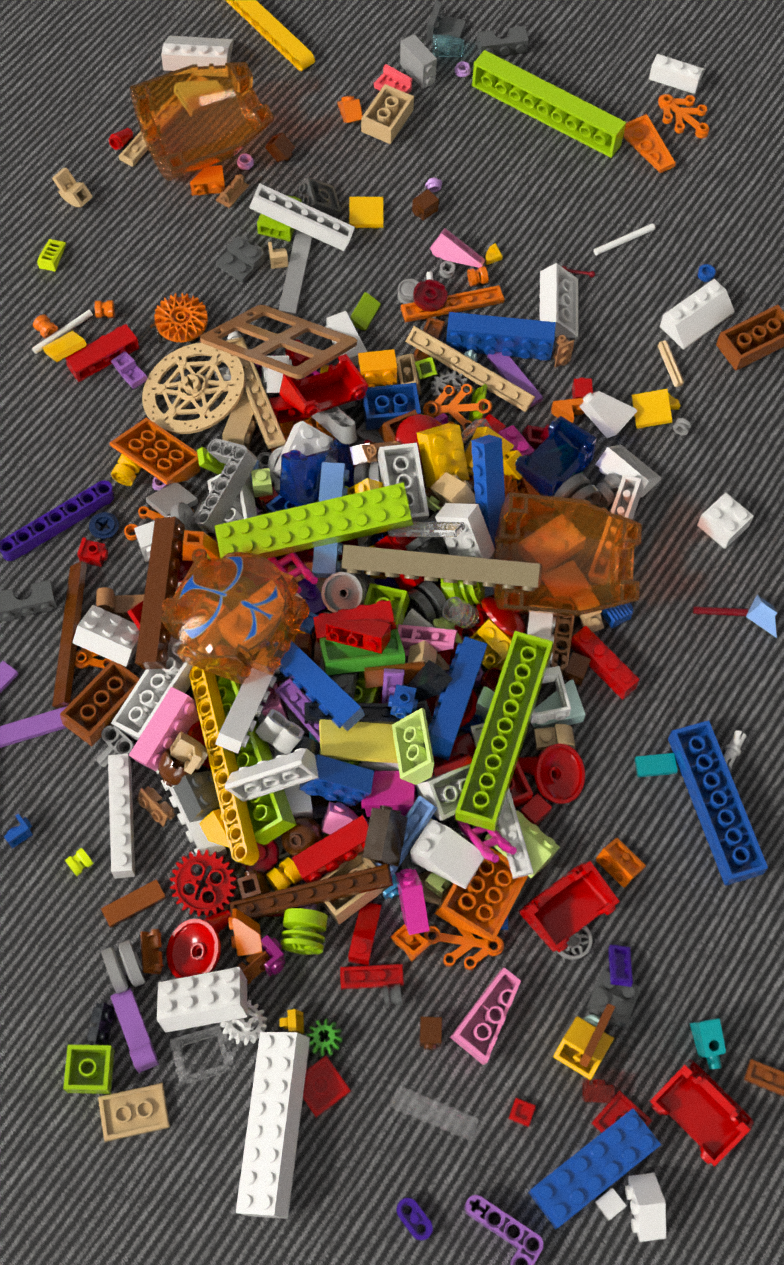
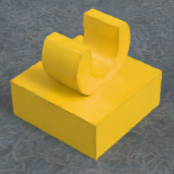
(293, 1022)

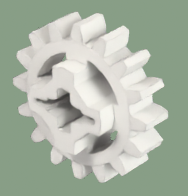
(241, 1027)

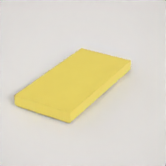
(361, 743)

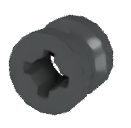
(392, 995)

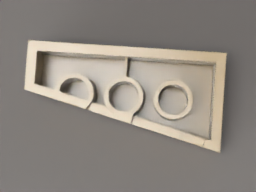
(240, 423)

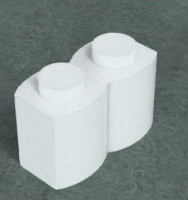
(279, 732)

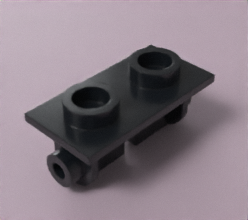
(102, 1016)

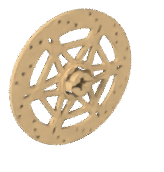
(195, 390)

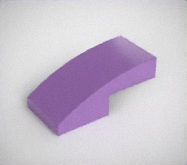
(129, 370)

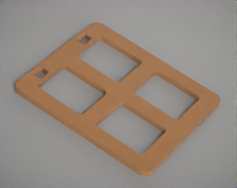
(273, 341)

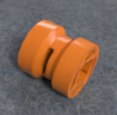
(477, 276)
(104, 309)
(44, 326)

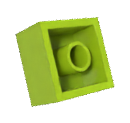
(89, 1069)

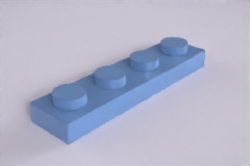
(417, 820)

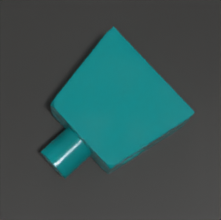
(709, 1032)

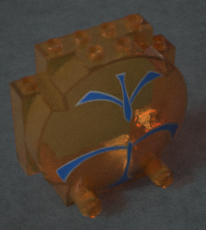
(234, 614)

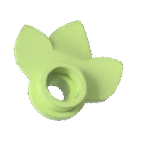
(433, 503)
(445, 624)

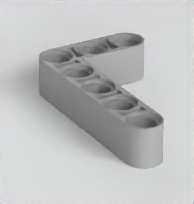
(338, 423)
(238, 466)

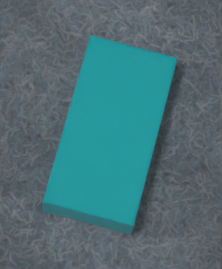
(656, 765)

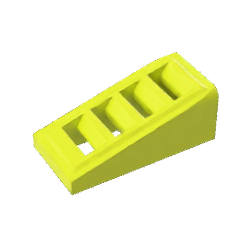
(52, 264)

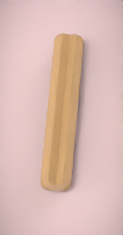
(670, 363)

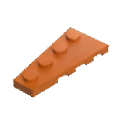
(648, 143)

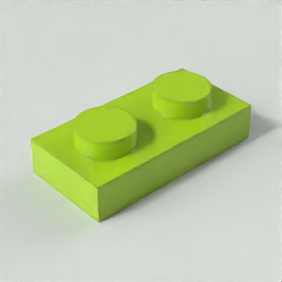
(209, 462)

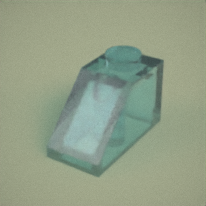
(447, 46)

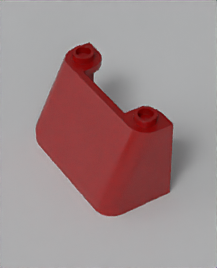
(325, 390)
(569, 905)
(703, 1111)

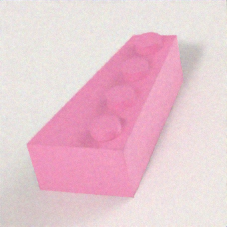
(173, 715)
(483, 1022)

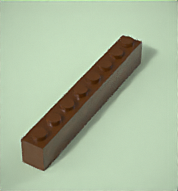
(160, 584)

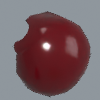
(490, 678)

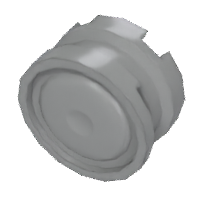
(406, 290)

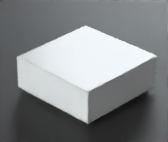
(610, 1204)

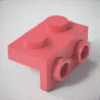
(394, 79)

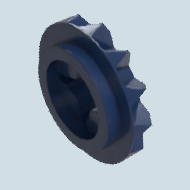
(102, 519)

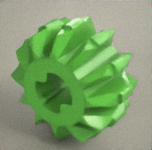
(332, 1037)

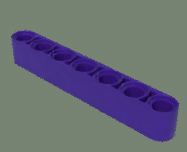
(53, 528)

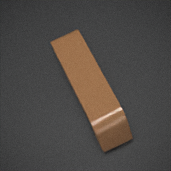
(116, 604)
(563, 640)

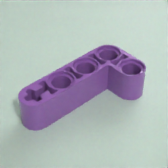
(134, 1030)
(501, 1229)

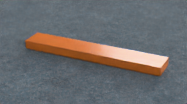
(456, 303)

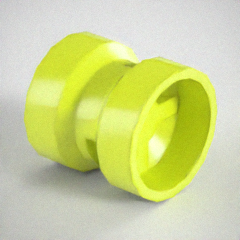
(75, 865)

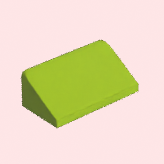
(365, 311)
(477, 395)

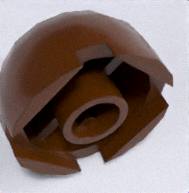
(171, 769)
(301, 836)

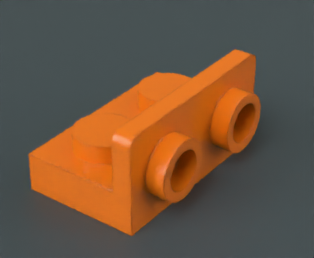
(620, 862)

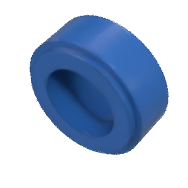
(706, 273)

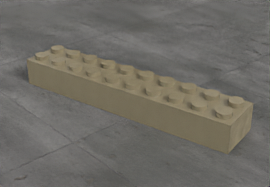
(441, 566)

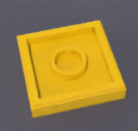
(366, 212)
(64, 346)
(652, 408)

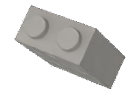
(418, 61)

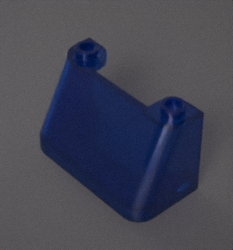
(558, 458)
(302, 473)

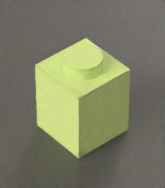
(261, 482)

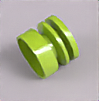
(469, 593)
(303, 931)

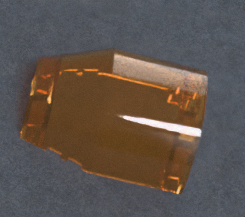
(198, 116)
(581, 551)

